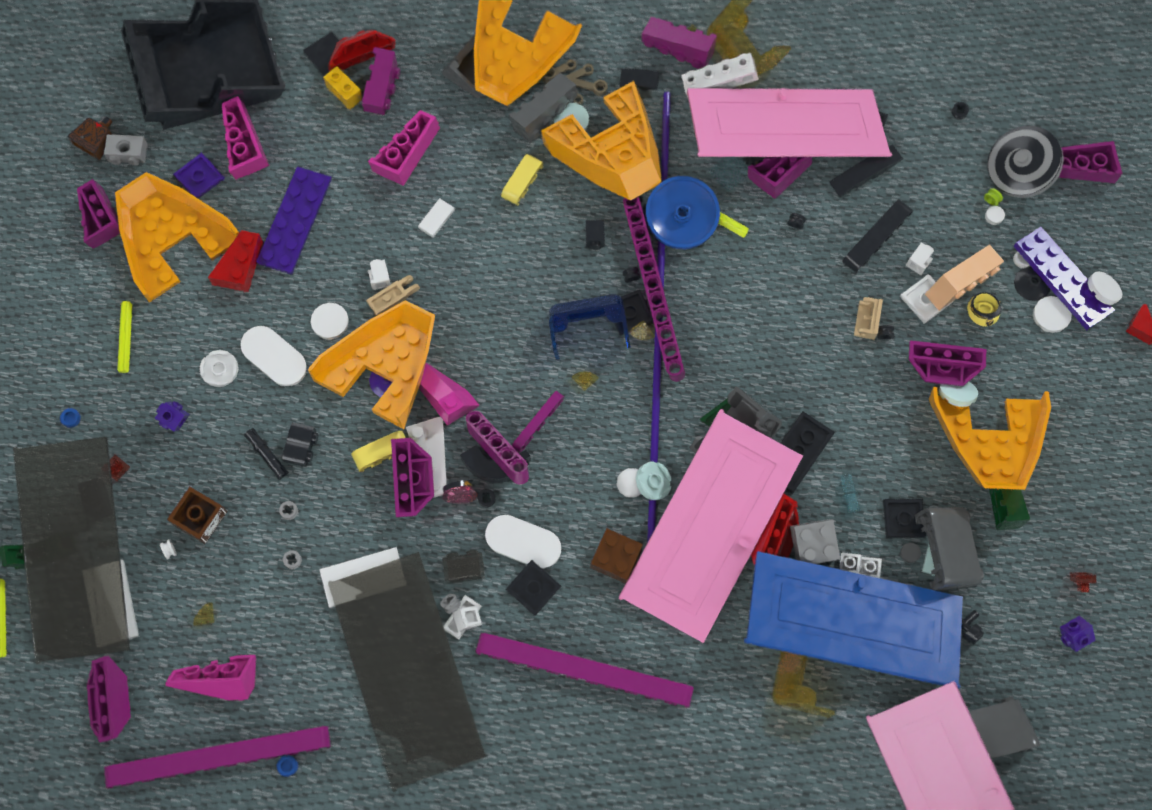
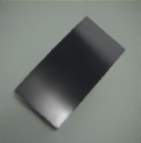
(643, 78)

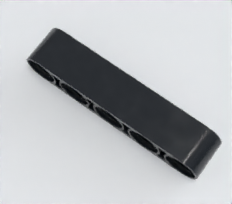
(874, 238)

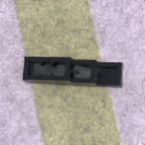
(864, 171)

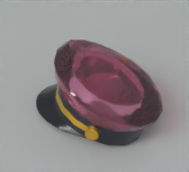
(459, 492)

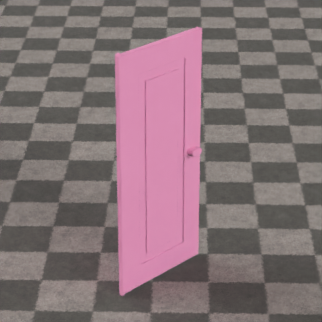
(787, 123)
(711, 526)
(938, 754)

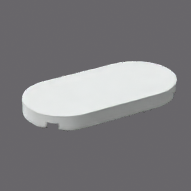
(273, 356)
(523, 541)

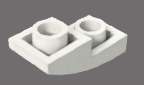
(861, 565)

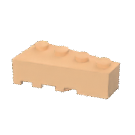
(964, 277)

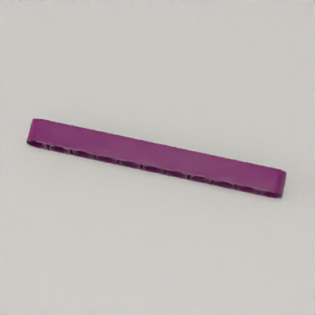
(657, 293)
(585, 669)
(216, 756)

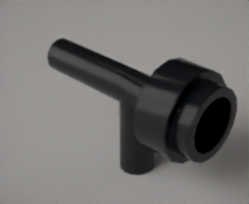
(973, 633)

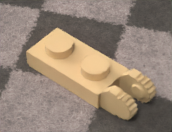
(392, 295)

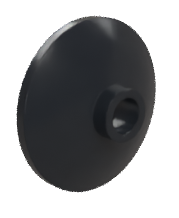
(1028, 289)

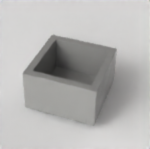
(815, 541)

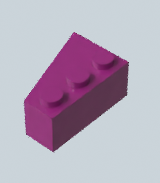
(381, 82)
(777, 173)
(98, 214)

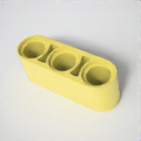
(521, 179)
(375, 452)

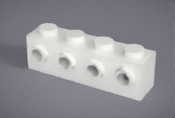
(723, 75)

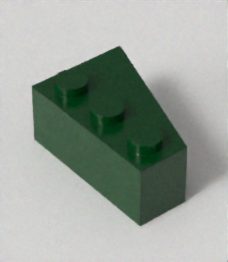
(1008, 508)

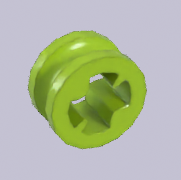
(993, 197)

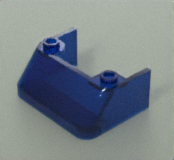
(608, 306)

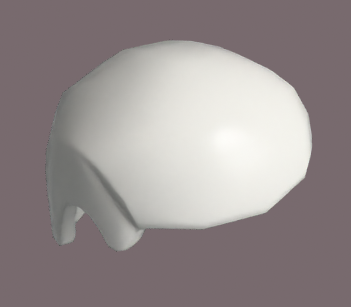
(627, 483)

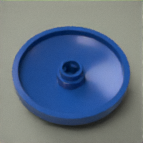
(682, 212)

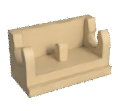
(868, 318)

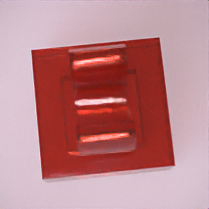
(118, 467)
(1082, 580)

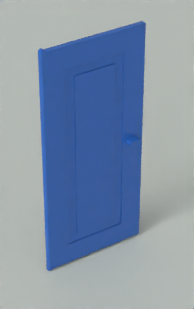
(855, 620)

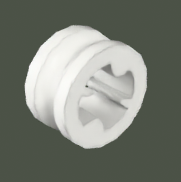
(168, 549)

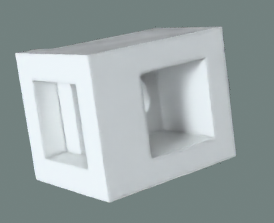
(920, 258)
(378, 274)

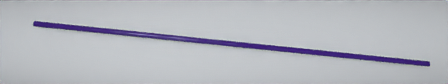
(657, 350)

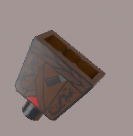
(91, 136)

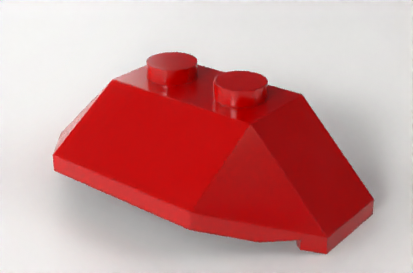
(359, 48)
(777, 536)

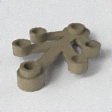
(574, 78)

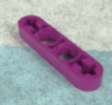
(538, 421)

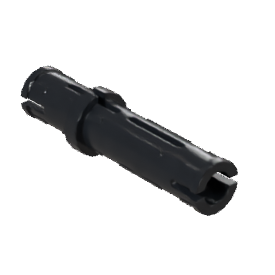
(260, 447)

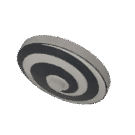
(1025, 161)

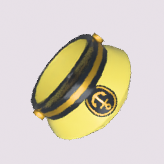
(984, 309)

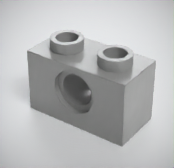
(117, 144)

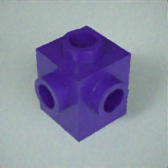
(171, 415)
(1077, 633)

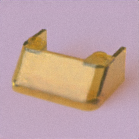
(733, 42)
(788, 686)

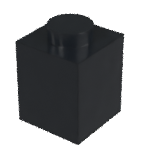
(595, 234)

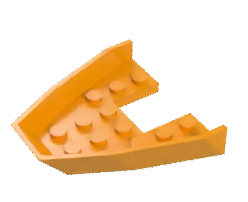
(509, 63)
(618, 158)
(157, 217)
(388, 345)
(997, 456)

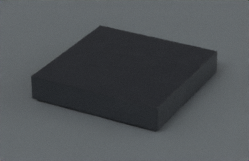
(321, 52)
(635, 311)
(900, 518)
(533, 587)

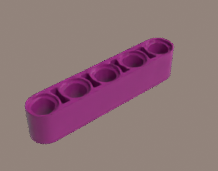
(497, 447)

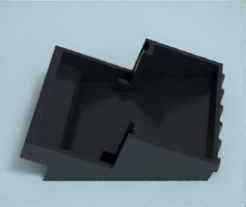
(198, 63)

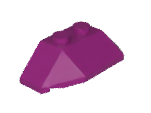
(946, 362)
(411, 477)
(107, 699)

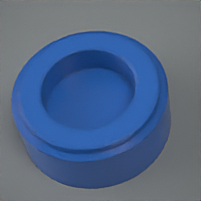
(70, 418)
(287, 766)

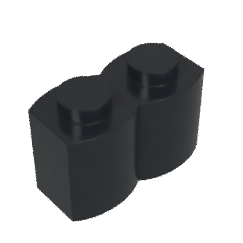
(299, 444)

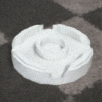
(1105, 287)
(1051, 314)
(329, 321)
(219, 368)

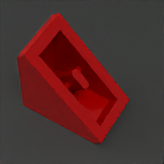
(1141, 325)

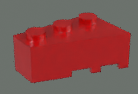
(238, 263)

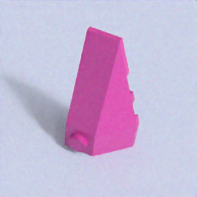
(445, 395)

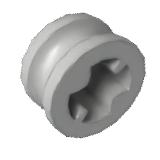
(282, 509)
(297, 557)
(450, 603)

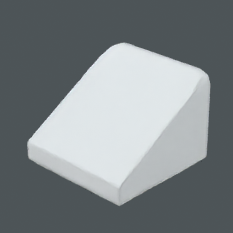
(467, 618)

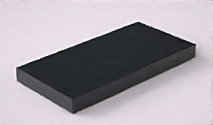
(808, 439)

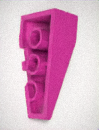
(223, 681)

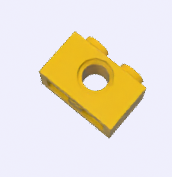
(343, 88)

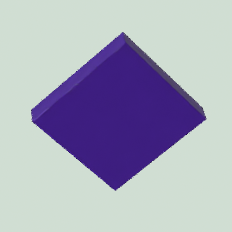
(198, 176)

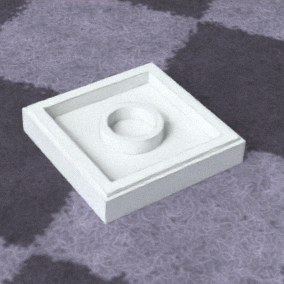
(918, 301)

